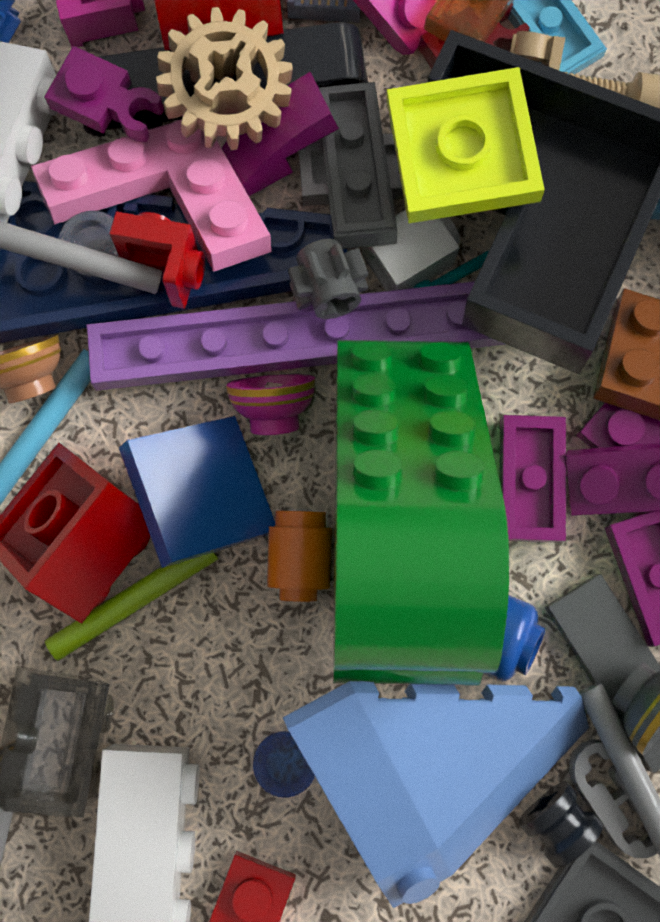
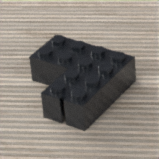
(567, 256)

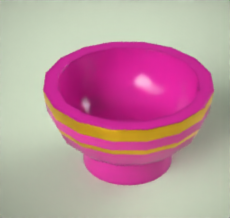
(275, 408)

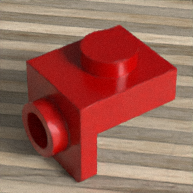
(162, 245)

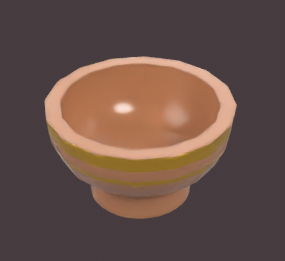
(28, 368)

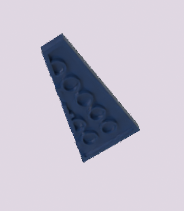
(52, 299)

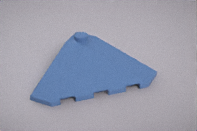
(430, 771)

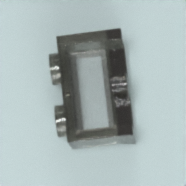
(53, 742)

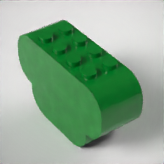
(416, 518)

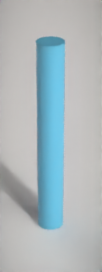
(44, 423)

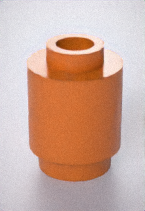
(299, 555)

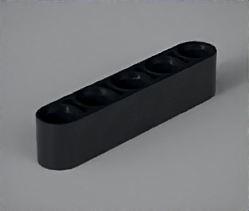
(326, 50)

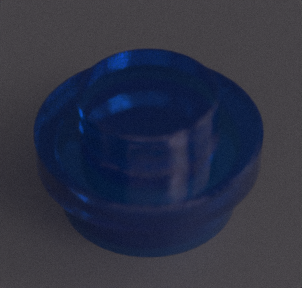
(281, 766)

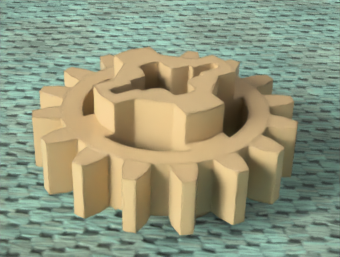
(219, 52)

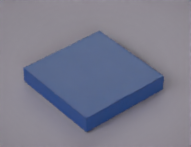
(197, 489)

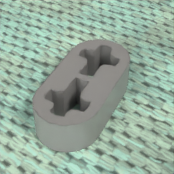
(603, 803)

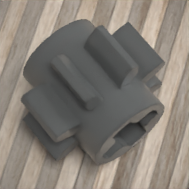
(328, 278)

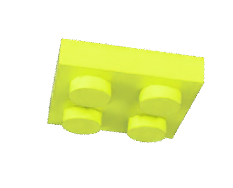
(464, 145)

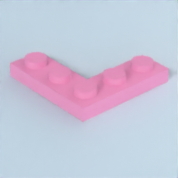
(197, 175)

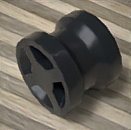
(561, 825)

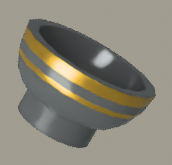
(641, 704)

